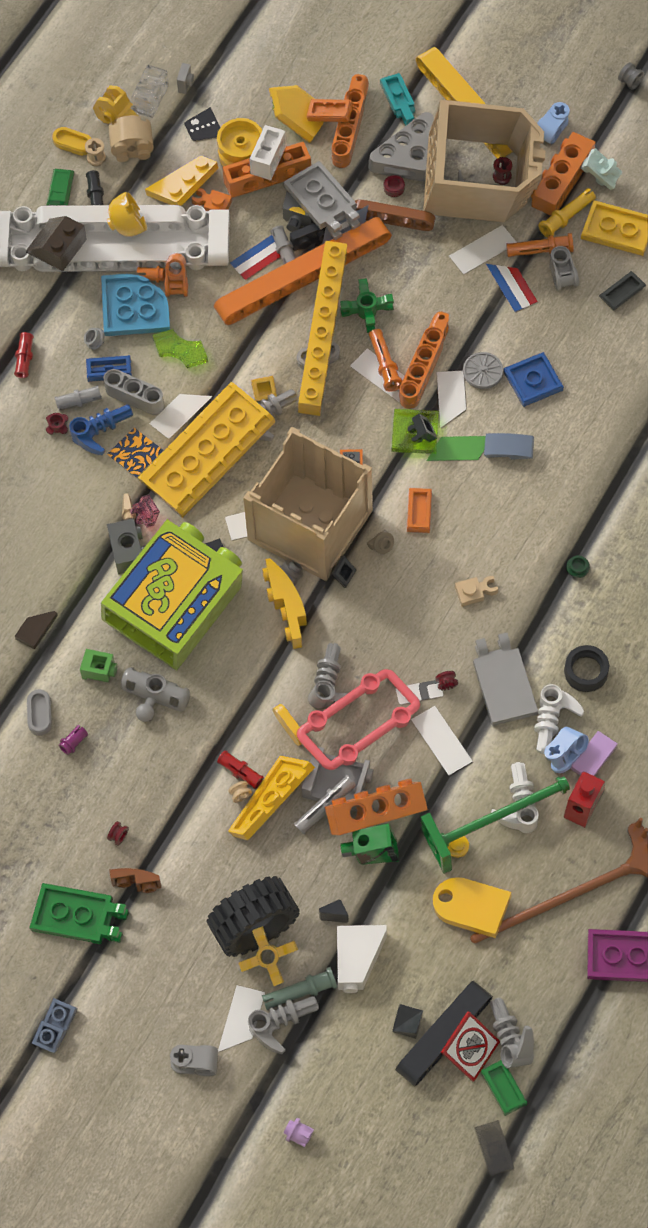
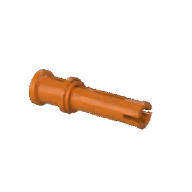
(540, 246)
(388, 375)

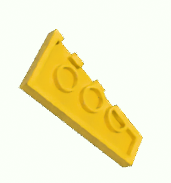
(272, 792)

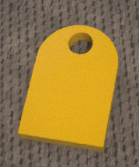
(473, 905)

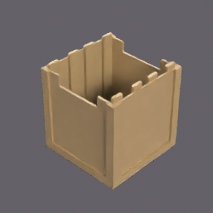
(309, 504)

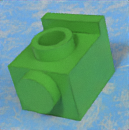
(95, 659)

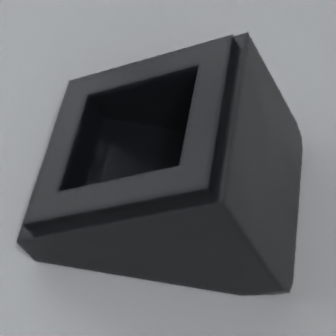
(334, 912)

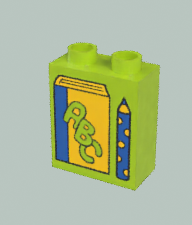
(173, 592)

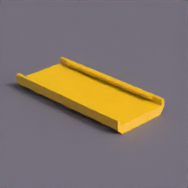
(207, 449)

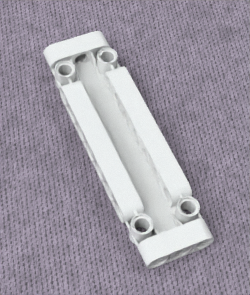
(168, 232)

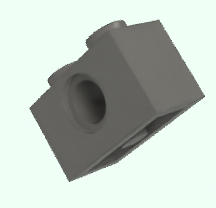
(121, 534)

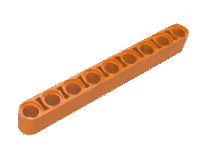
(297, 273)

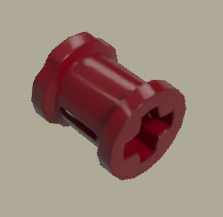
(506, 167)

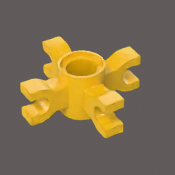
(257, 960)

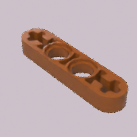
(398, 215)

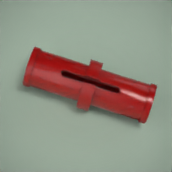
(24, 355)
(240, 769)

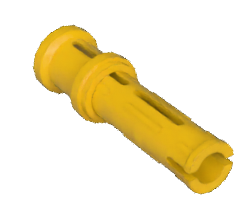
(560, 218)

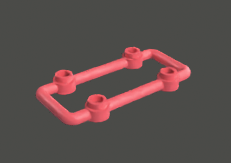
(348, 753)

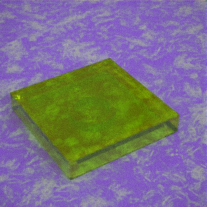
(402, 438)

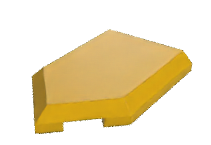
(291, 108)

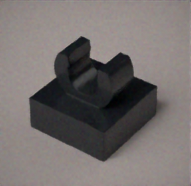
(424, 429)

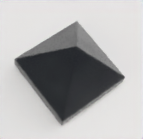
(343, 571)

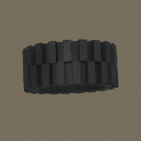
(256, 905)

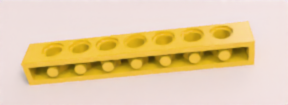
(322, 328)

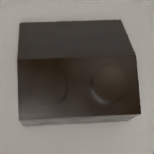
(58, 242)

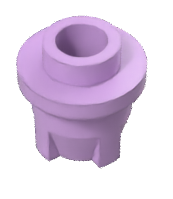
(298, 1132)

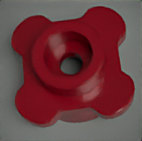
(55, 418)

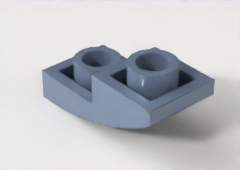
(509, 445)
(54, 1026)

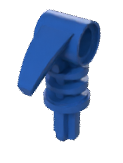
(96, 424)

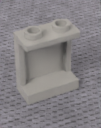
(321, 779)

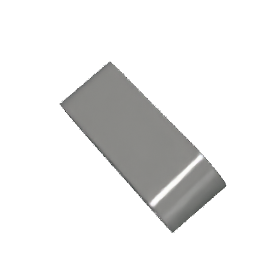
(127, 384)

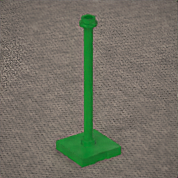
(439, 841)

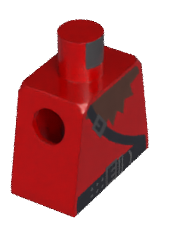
(586, 796)

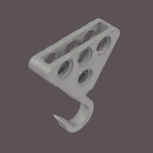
(402, 157)

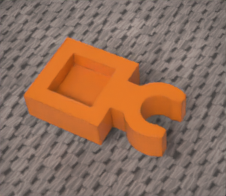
(213, 201)

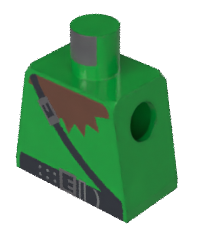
(372, 845)

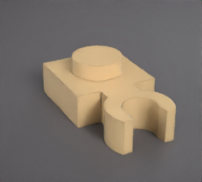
(472, 591)

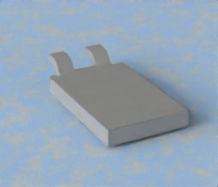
(323, 199)
(503, 682)

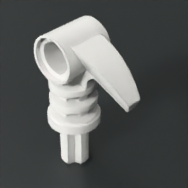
(550, 711)
(521, 789)

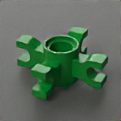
(366, 312)

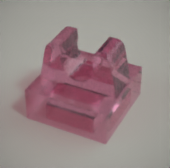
(147, 511)

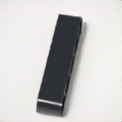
(428, 1049)

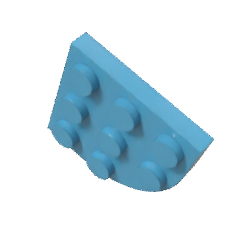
(133, 306)

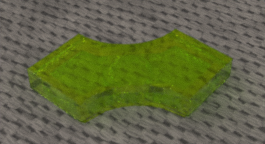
(171, 345)

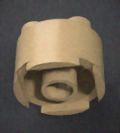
(131, 138)

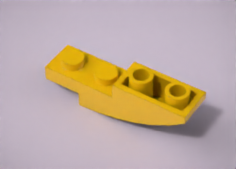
(287, 599)

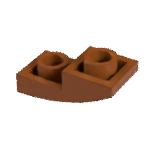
(145, 880)

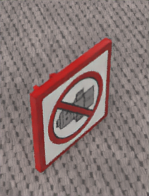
(470, 1046)

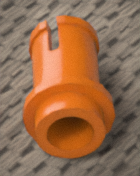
(153, 274)

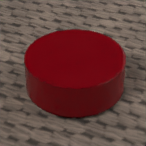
(394, 186)

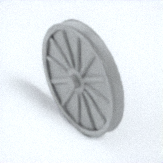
(483, 370)

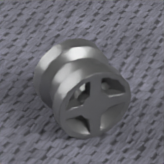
(631, 75)

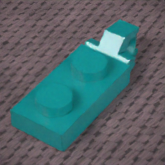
(398, 97)

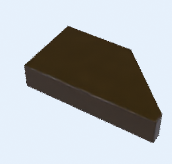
(35, 628)

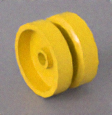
(237, 140)

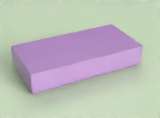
(595, 755)

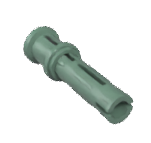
(311, 985)

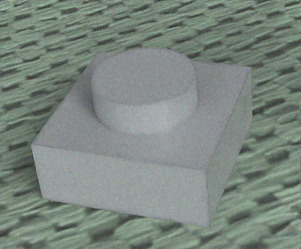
(185, 78)

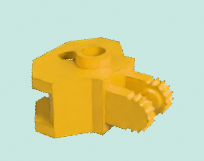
(113, 107)

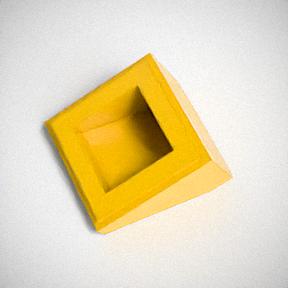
(263, 387)

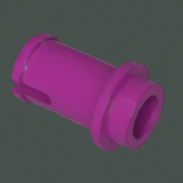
(72, 740)

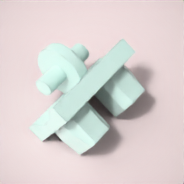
(602, 169)

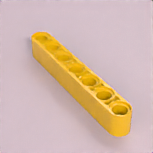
(452, 87)

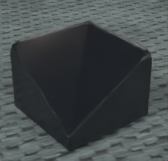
(407, 1021)

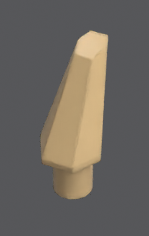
(126, 507)

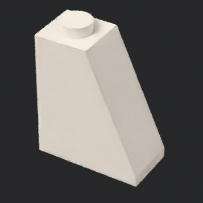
(357, 954)

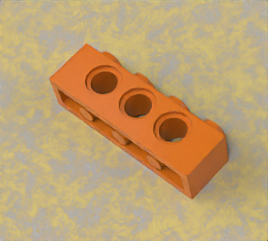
(241, 181)
(550, 200)
(411, 803)

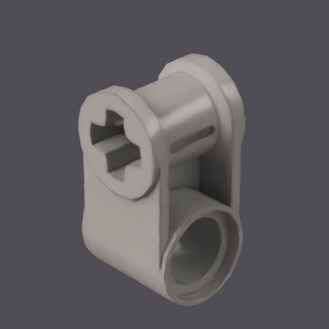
(563, 272)
(198, 1060)

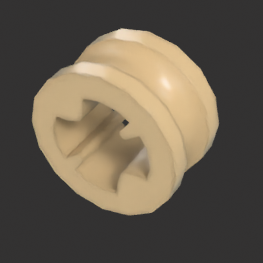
(240, 791)

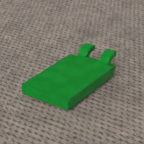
(77, 914)

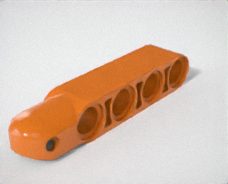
(344, 146)
(436, 331)

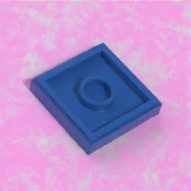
(533, 379)

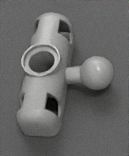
(143, 683)

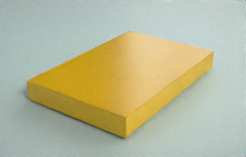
(616, 228)

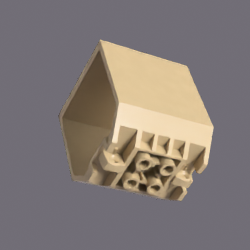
(487, 125)

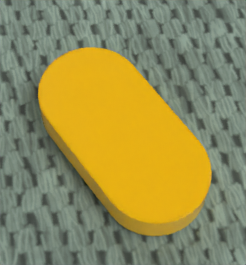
(70, 140)
(287, 722)

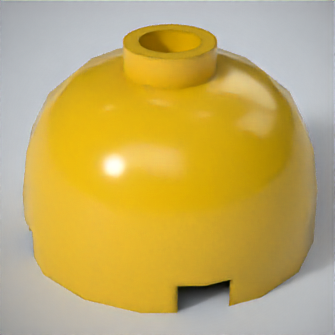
(125, 216)

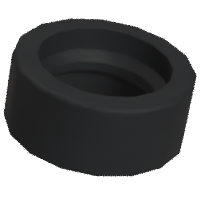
(594, 653)

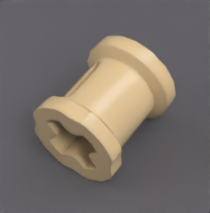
(89, 147)

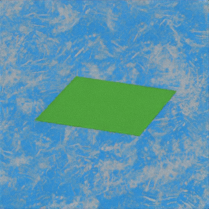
(459, 448)

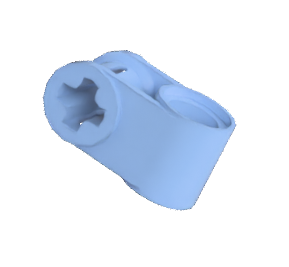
(554, 121)
(566, 746)

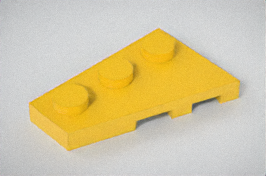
(184, 182)

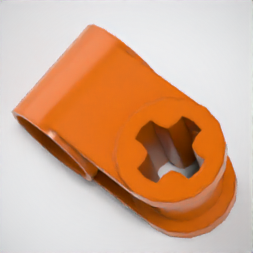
(176, 280)

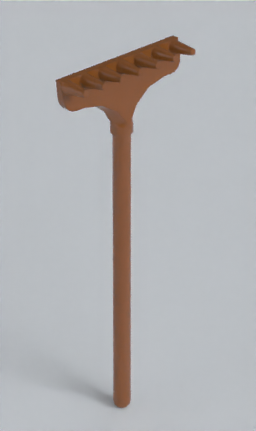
(636, 864)

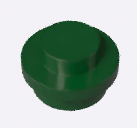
(578, 566)

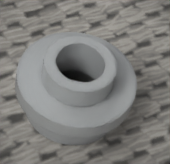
(94, 338)

